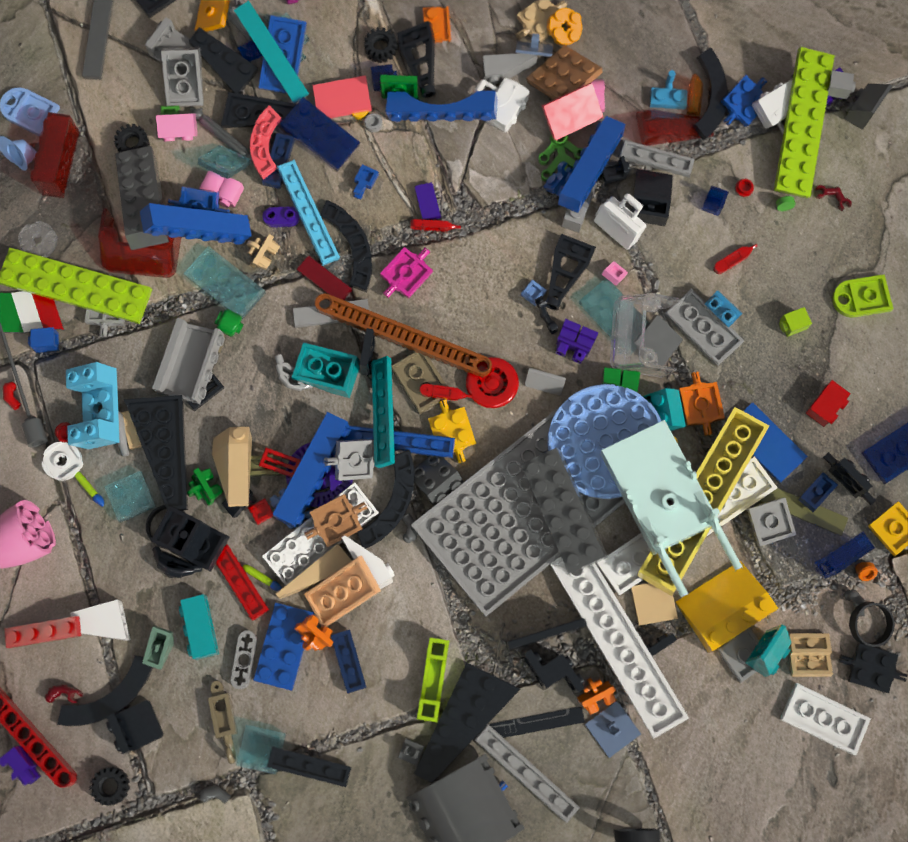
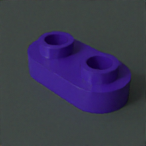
(280, 218)

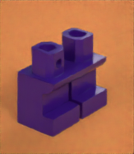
(567, 338)
(22, 765)

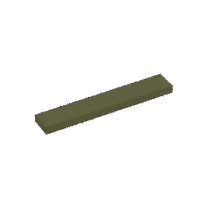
(820, 517)

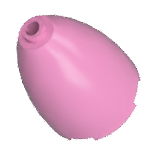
(24, 535)

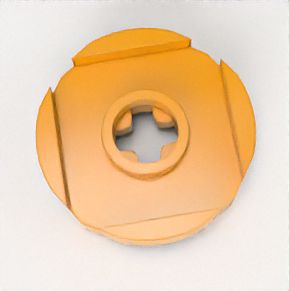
(573, 22)

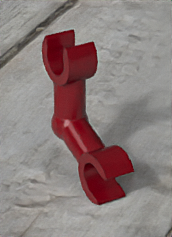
(834, 191)

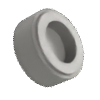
(373, 122)

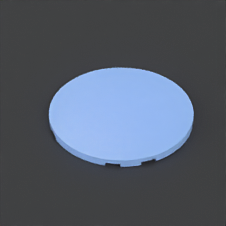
(593, 422)

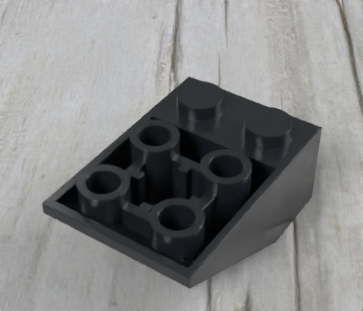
(654, 194)

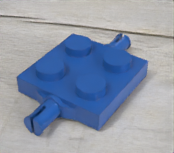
(740, 100)
(198, 199)

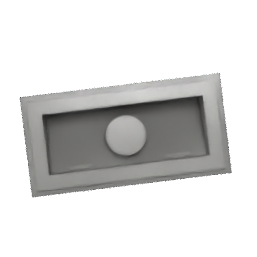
(545, 381)

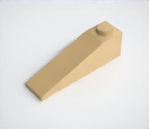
(317, 572)

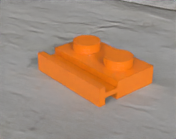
(440, 22)

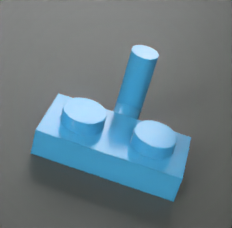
(667, 96)

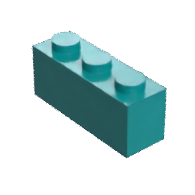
(198, 627)

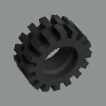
(380, 35)
(134, 131)
(97, 786)

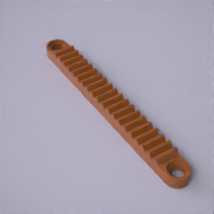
(403, 335)

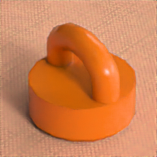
(866, 571)

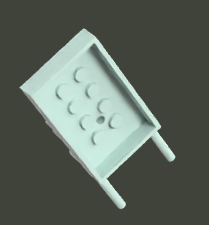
(650, 472)

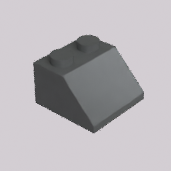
(866, 104)

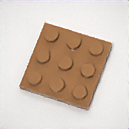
(563, 73)

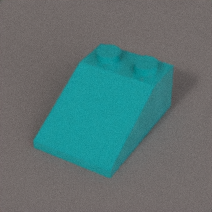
(327, 369)
(770, 650)

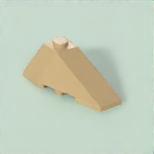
(233, 462)

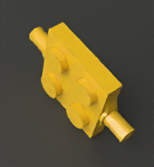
(454, 425)

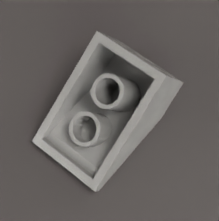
(182, 76)

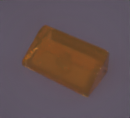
(695, 96)

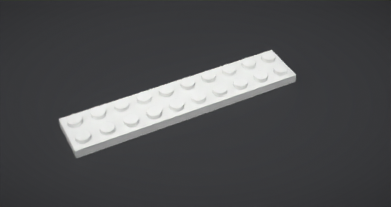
(625, 562)
(622, 648)

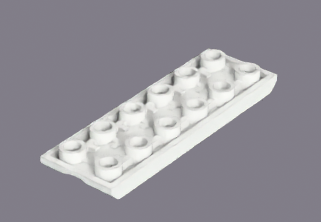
(297, 553)

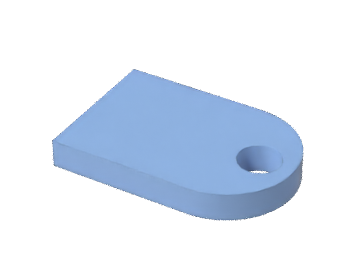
(27, 110)

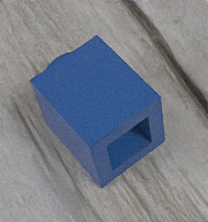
(44, 340)

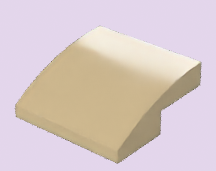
(810, 655)

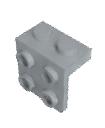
(165, 37)

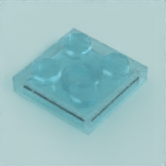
(223, 161)
(130, 496)
(257, 747)

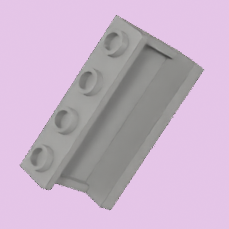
(188, 361)

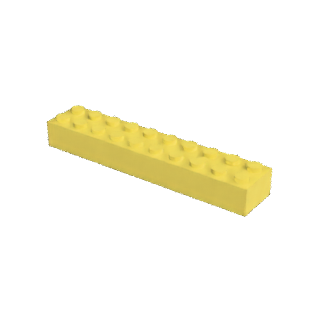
(717, 479)

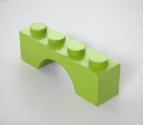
(433, 680)

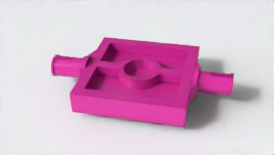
(406, 272)

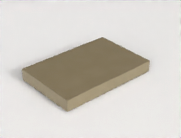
(412, 374)

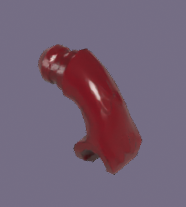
(56, 691)

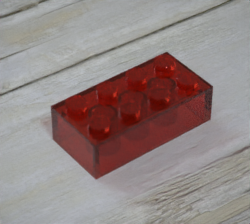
(55, 155)

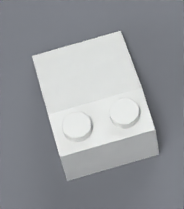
(380, 571)

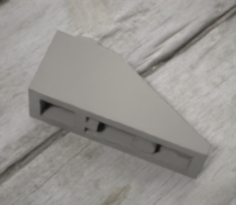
(506, 66)
(574, 220)

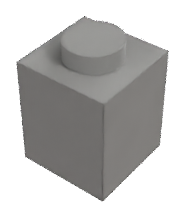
(841, 84)

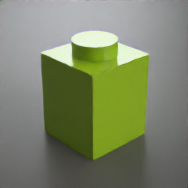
(795, 322)

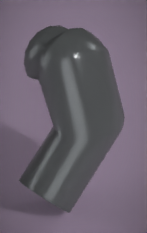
(856, 598)
(214, 792)

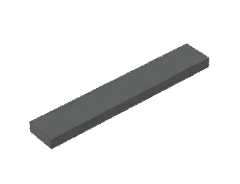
(97, 39)

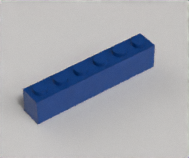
(591, 164)
(195, 223)
(311, 471)

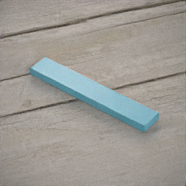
(308, 212)

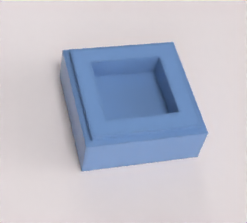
(533, 291)

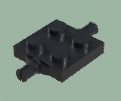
(847, 474)
(873, 668)

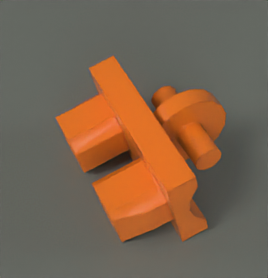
(312, 636)
(594, 692)

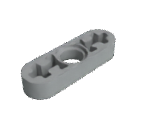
(251, 645)

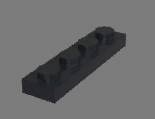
(308, 766)

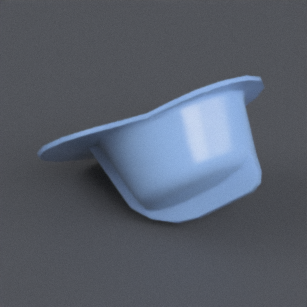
(17, 152)

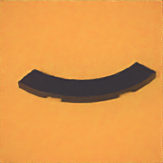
(717, 91)
(356, 239)
(397, 504)
(112, 703)

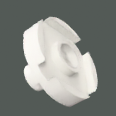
(51, 460)

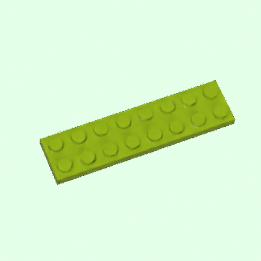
(804, 122)
(74, 285)

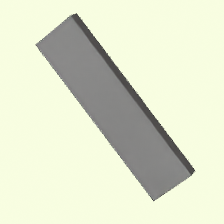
(657, 158)
(310, 316)

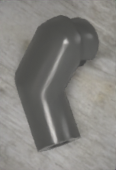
(410, 534)

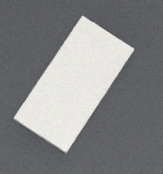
(825, 719)

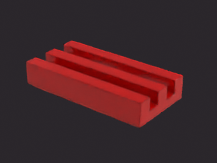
(269, 451)

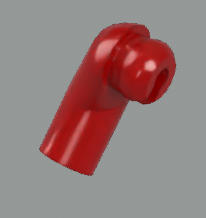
(8, 396)

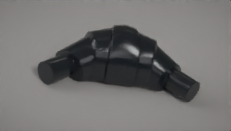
(173, 566)

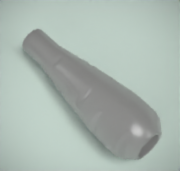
(122, 436)

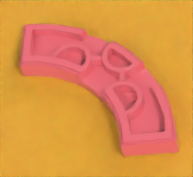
(260, 141)

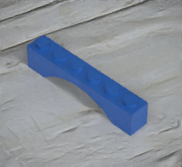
(478, 106)

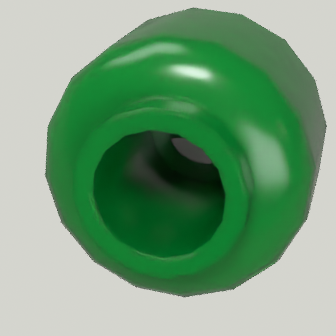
(229, 322)

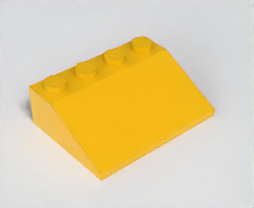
(726, 606)

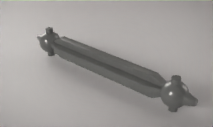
(221, 133)

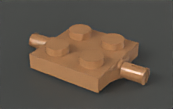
(335, 520)

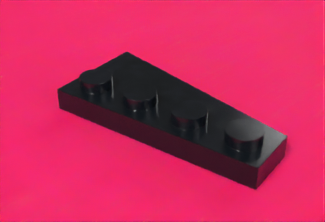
(230, 66)
(244, 110)

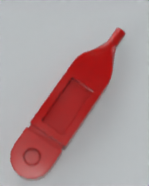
(432, 225)
(733, 259)
(442, 392)

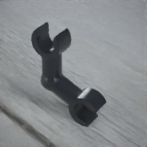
(551, 325)

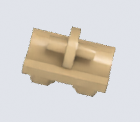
(268, 245)

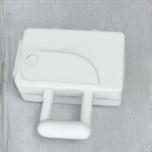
(511, 100)
(773, 106)
(620, 221)

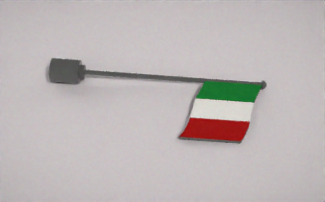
(18, 315)

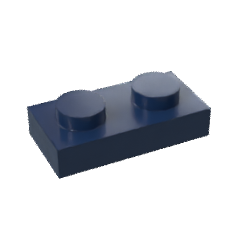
(818, 492)

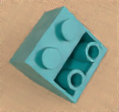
(668, 406)

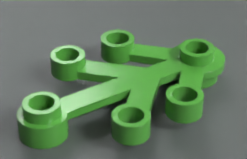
(560, 146)

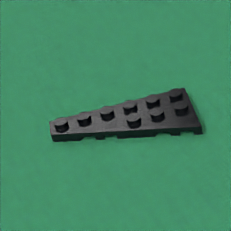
(162, 437)
(470, 708)

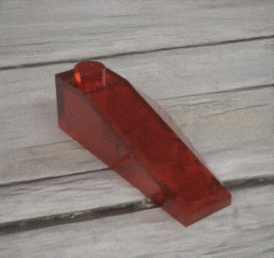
(666, 127)

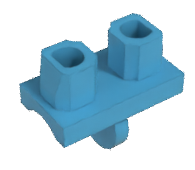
(723, 308)

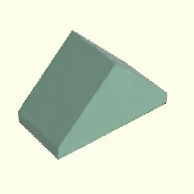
(158, 647)

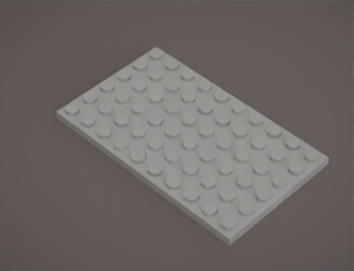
(493, 528)

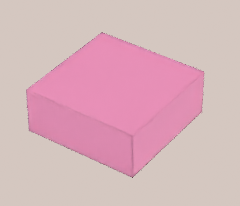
(614, 273)

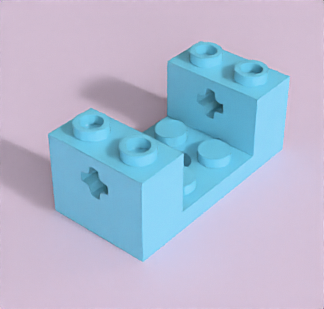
(98, 386)

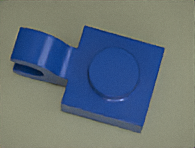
(365, 179)
(557, 179)

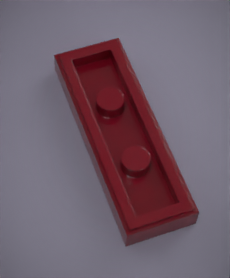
(323, 278)

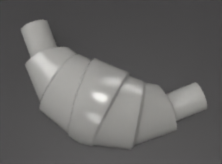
(285, 373)

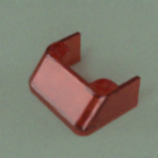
(149, 261)

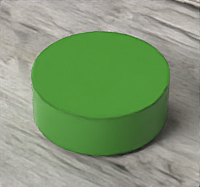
(785, 203)

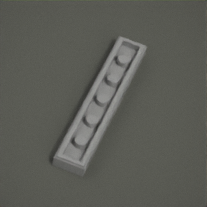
(527, 773)

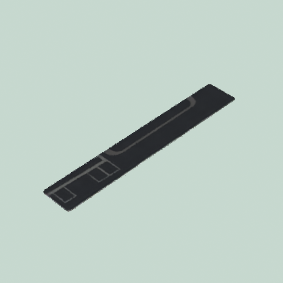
(539, 722)

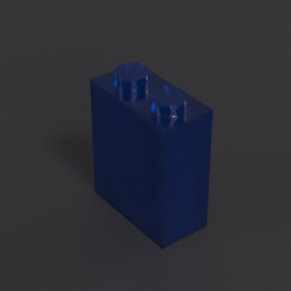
(844, 555)

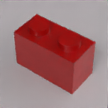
(828, 403)

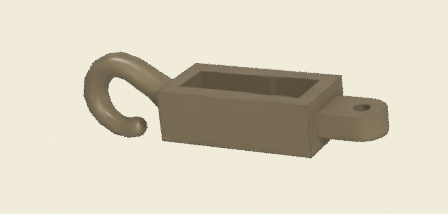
(224, 721)

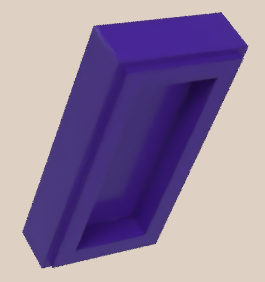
(427, 201)

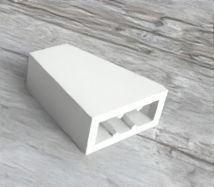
(104, 620)

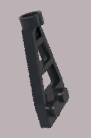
(415, 37)
(576, 251)

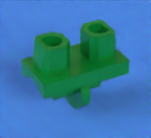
(200, 487)

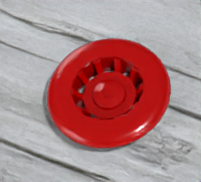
(493, 384)

